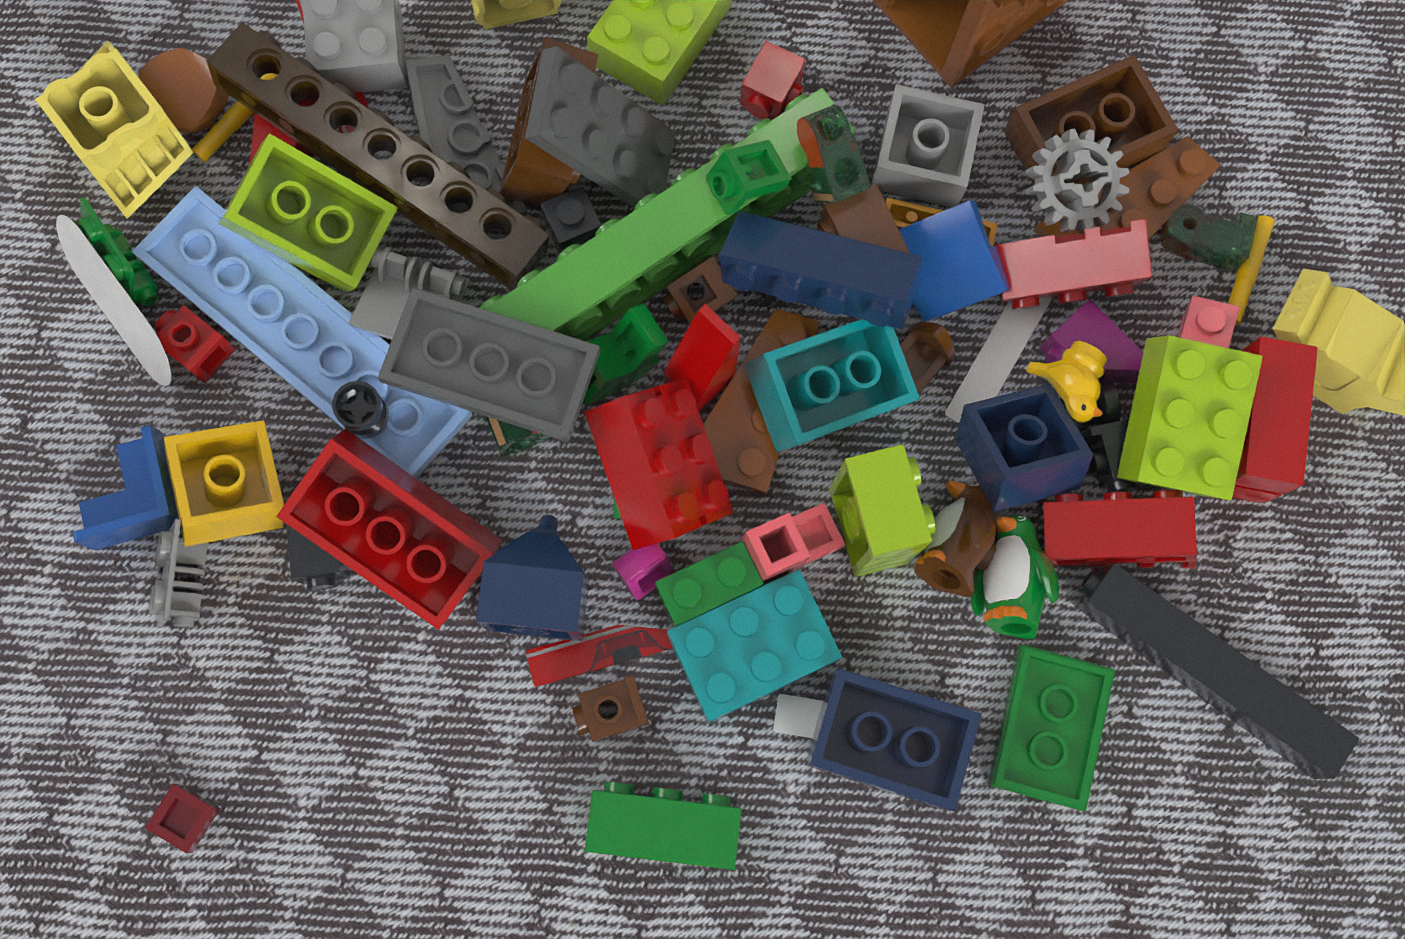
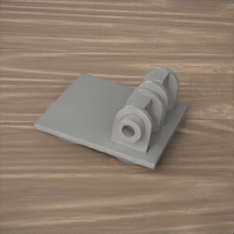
(391, 285)
(163, 600)

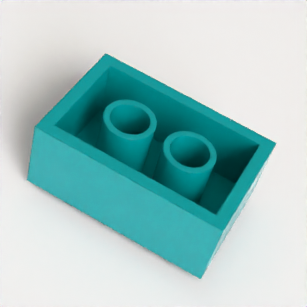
(830, 382)
(753, 646)

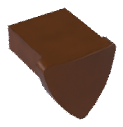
(926, 351)

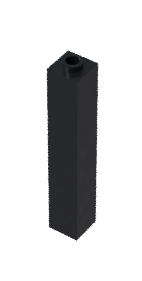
(1216, 672)

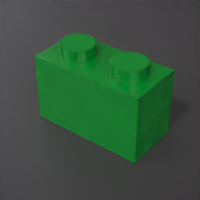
(708, 584)

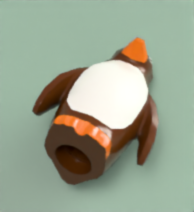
(960, 542)

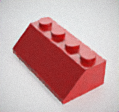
(389, 527)

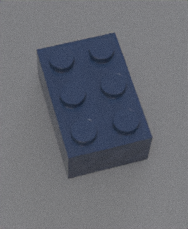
(893, 739)

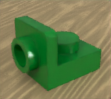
(746, 174)

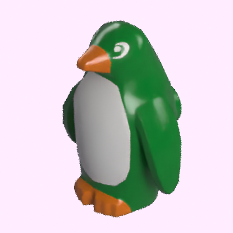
(1015, 580)

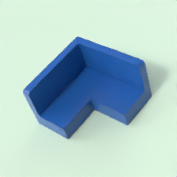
(139, 510)

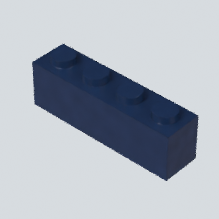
(820, 270)

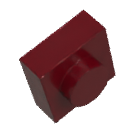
(182, 818)

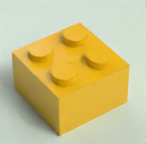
(224, 482)

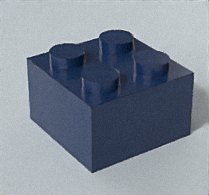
(1023, 447)

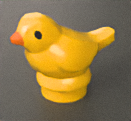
(1075, 379)

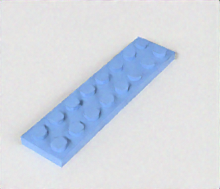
(290, 325)

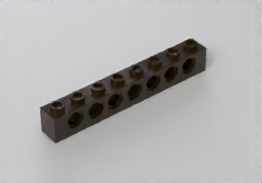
(251, 54)

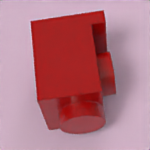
(204, 349)

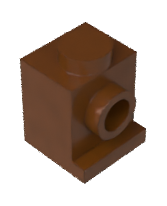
(715, 293)
(629, 715)

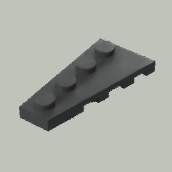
(451, 125)

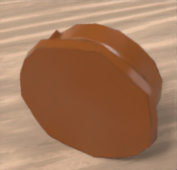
(184, 89)

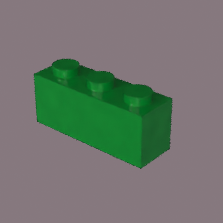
(663, 826)

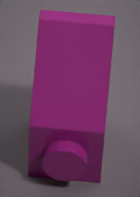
(1095, 328)

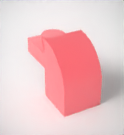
(792, 542)

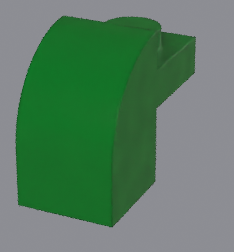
(625, 353)

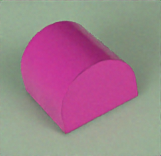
(642, 568)

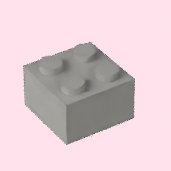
(356, 43)
(927, 146)

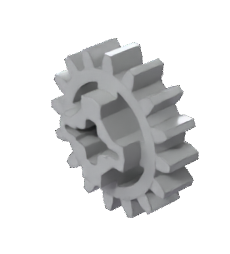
(1081, 160)

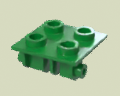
(118, 256)

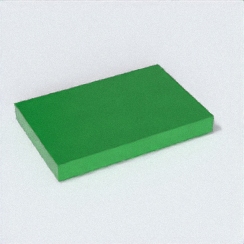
(1051, 728)

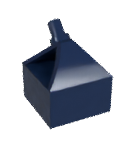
(534, 587)

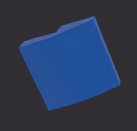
(955, 261)

